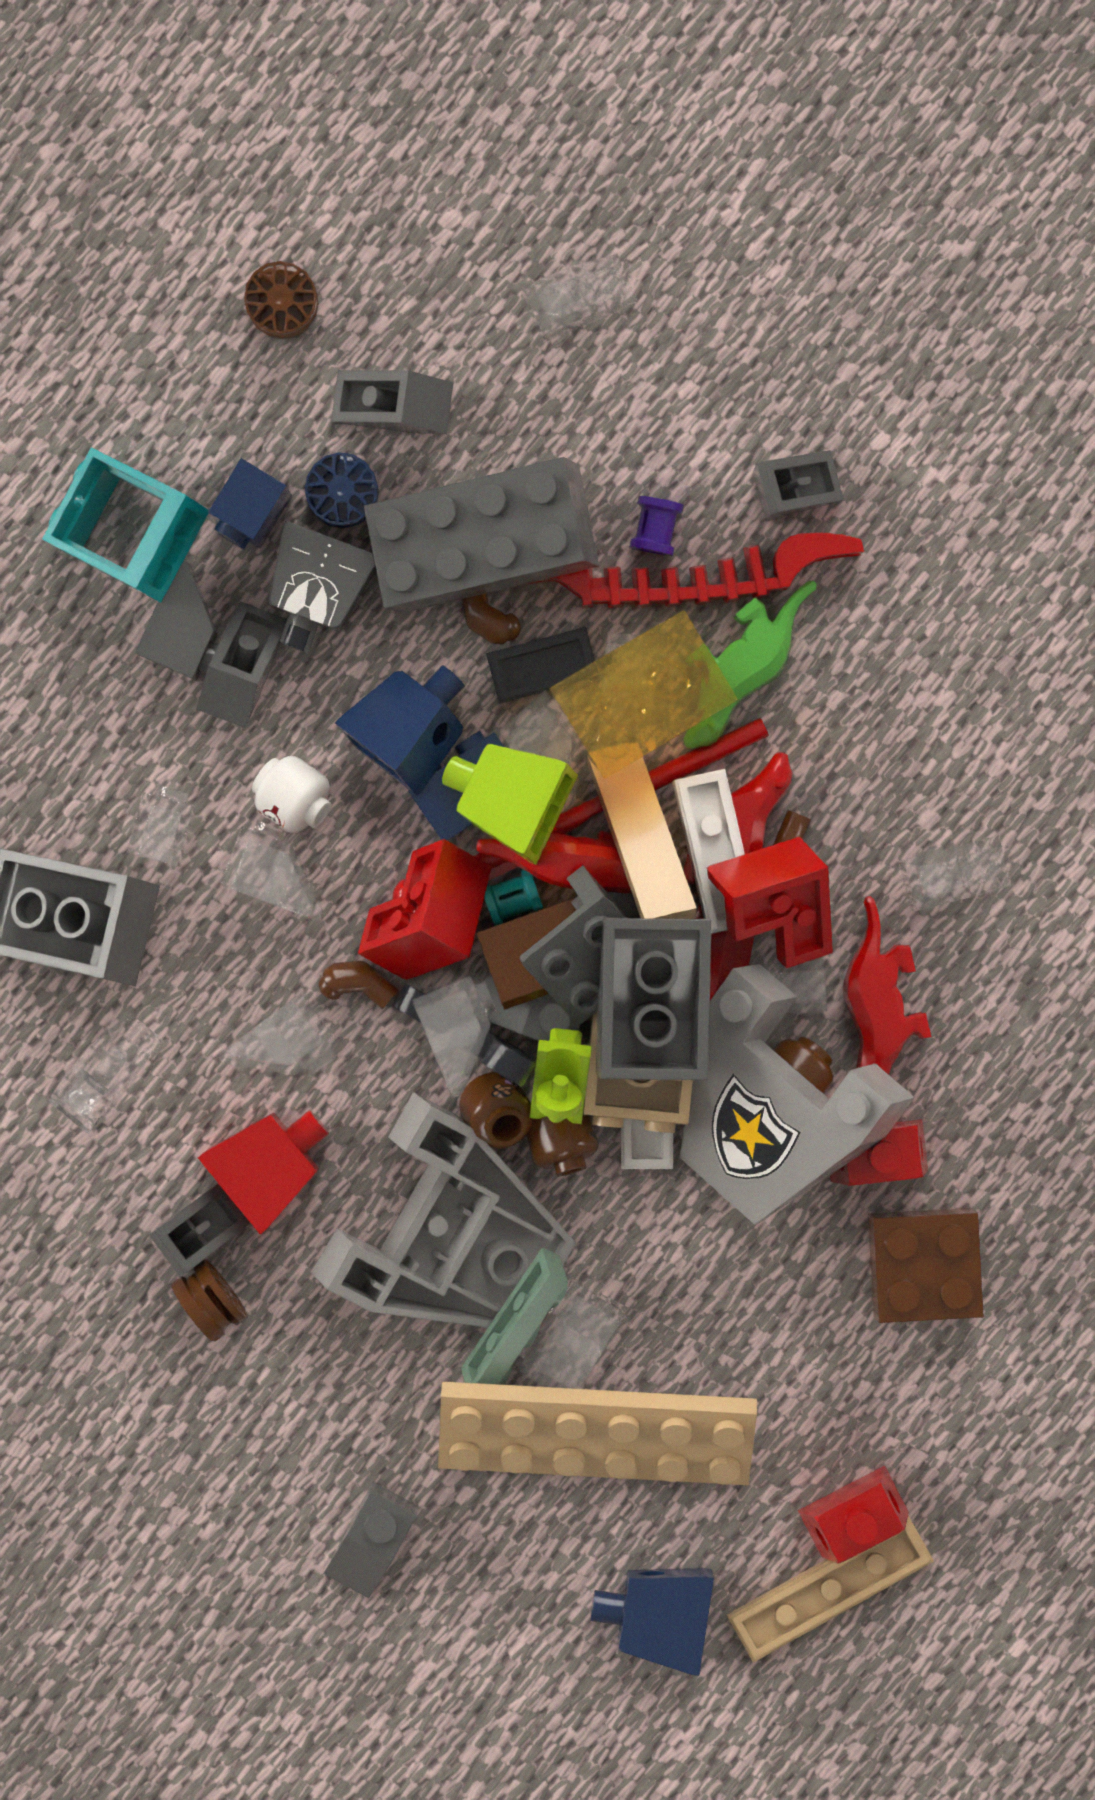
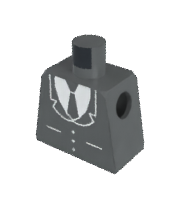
(316, 583)

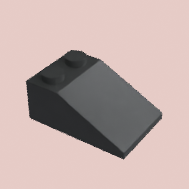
(74, 916)
(654, 999)

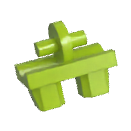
(560, 1077)

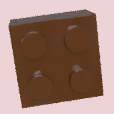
(925, 1265)

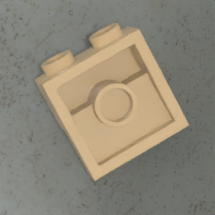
(655, 1101)

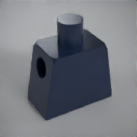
(406, 725)
(660, 1615)

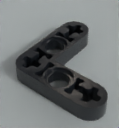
(495, 1051)

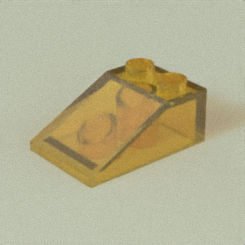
(643, 695)

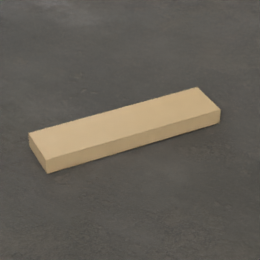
(644, 843)
(826, 1592)

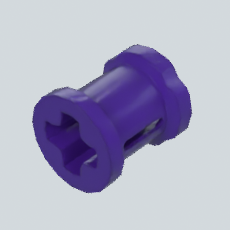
(656, 525)

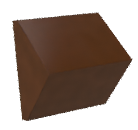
(508, 941)

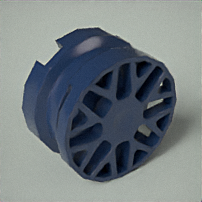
(340, 489)

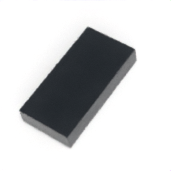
(538, 664)

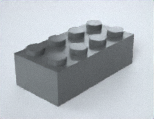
(481, 535)

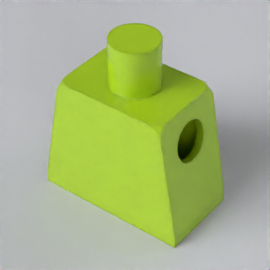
(512, 796)

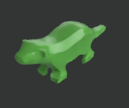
(752, 660)

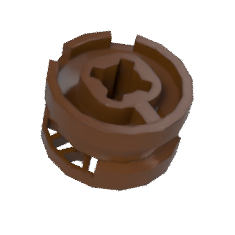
(281, 300)
(209, 1300)

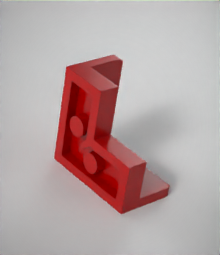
(782, 891)
(433, 917)

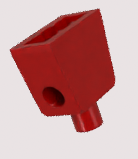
(894, 1158)
(265, 1165)
(856, 1516)

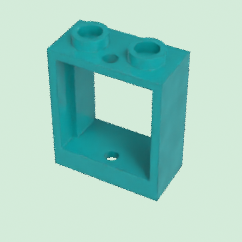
(164, 542)

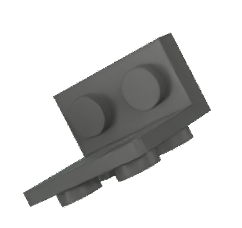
(570, 955)

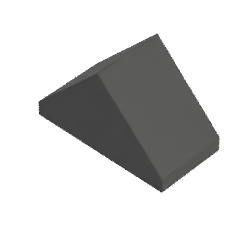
(797, 484)
(199, 1229)

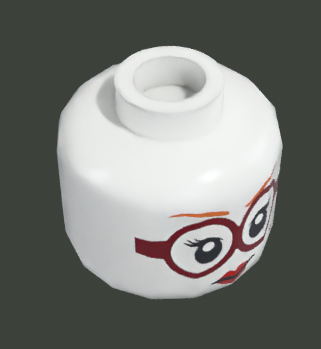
(292, 794)

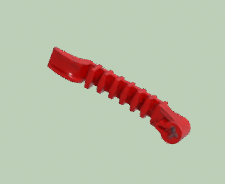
(789, 559)

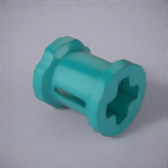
(512, 897)

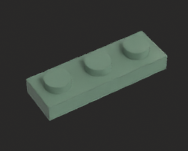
(517, 1321)

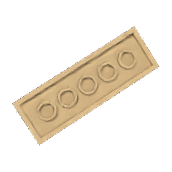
(596, 1433)

